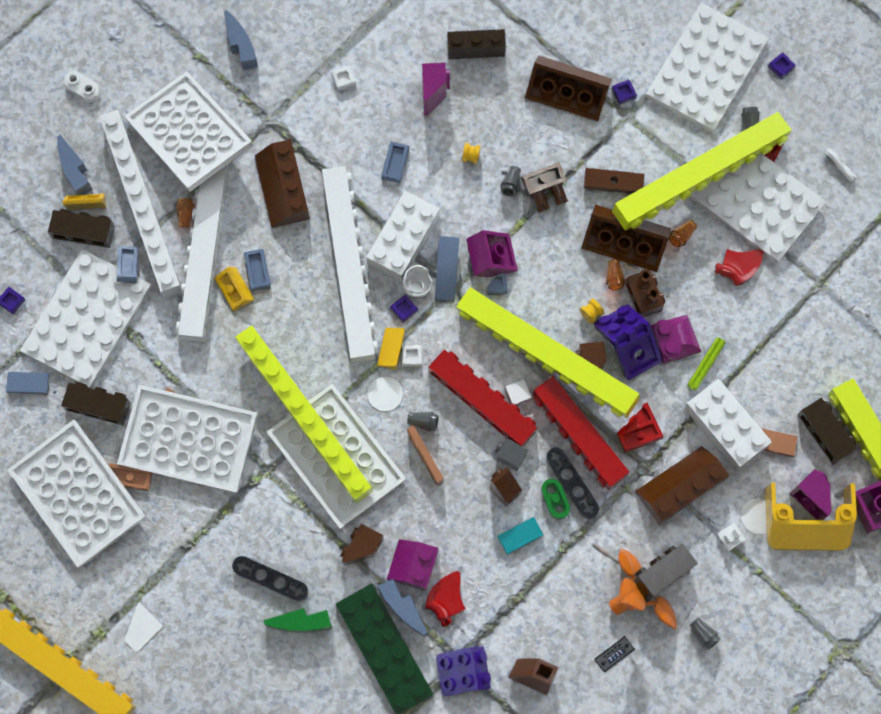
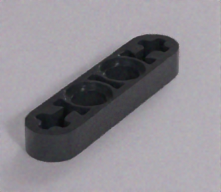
(569, 484)
(268, 582)

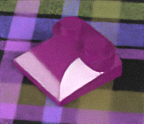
(675, 339)

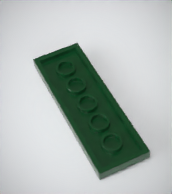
(384, 649)

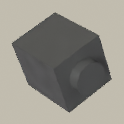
(510, 454)

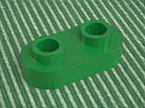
(555, 499)

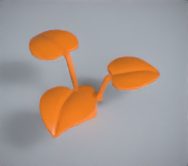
(631, 598)

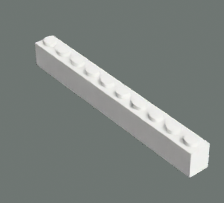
(141, 204)
(202, 257)
(348, 264)

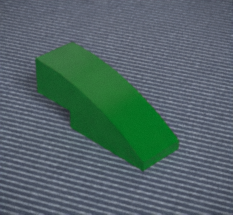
(299, 622)

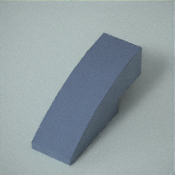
(240, 42)
(73, 167)
(447, 268)
(402, 607)

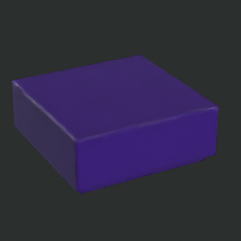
(781, 65)
(624, 92)
(11, 300)
(404, 308)

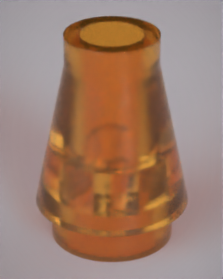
(184, 211)
(681, 234)
(615, 277)

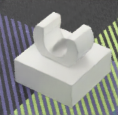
(731, 537)

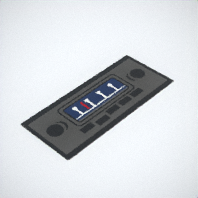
(614, 654)

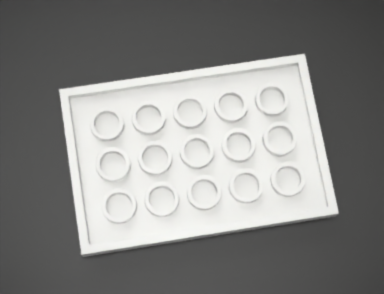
(706, 67)
(188, 131)
(761, 205)
(85, 319)
(187, 438)
(358, 444)
(77, 493)

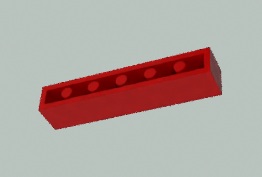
(482, 399)
(580, 433)

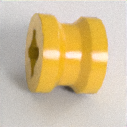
(471, 153)
(592, 311)

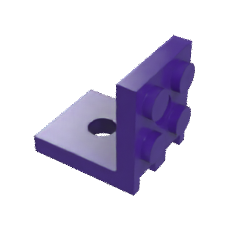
(628, 334)

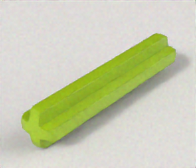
(706, 364)

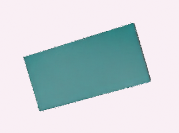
(520, 535)

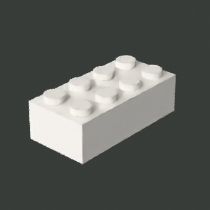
(403, 236)
(727, 425)

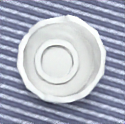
(417, 281)

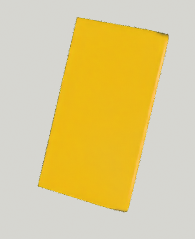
(86, 201)
(234, 288)
(391, 348)

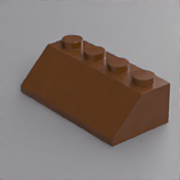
(568, 88)
(281, 184)
(636, 246)
(682, 484)

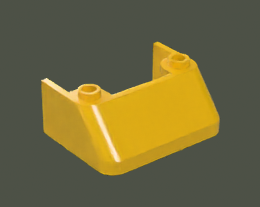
(809, 535)

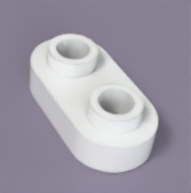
(81, 85)

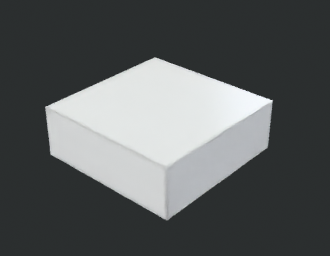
(343, 78)
(411, 356)
(518, 392)

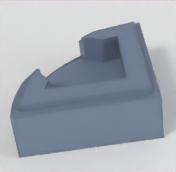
(498, 285)

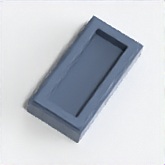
(395, 162)
(127, 264)
(257, 270)
(27, 383)

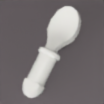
(842, 167)

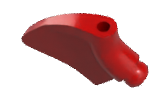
(739, 265)
(445, 598)

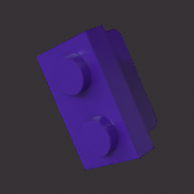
(463, 671)

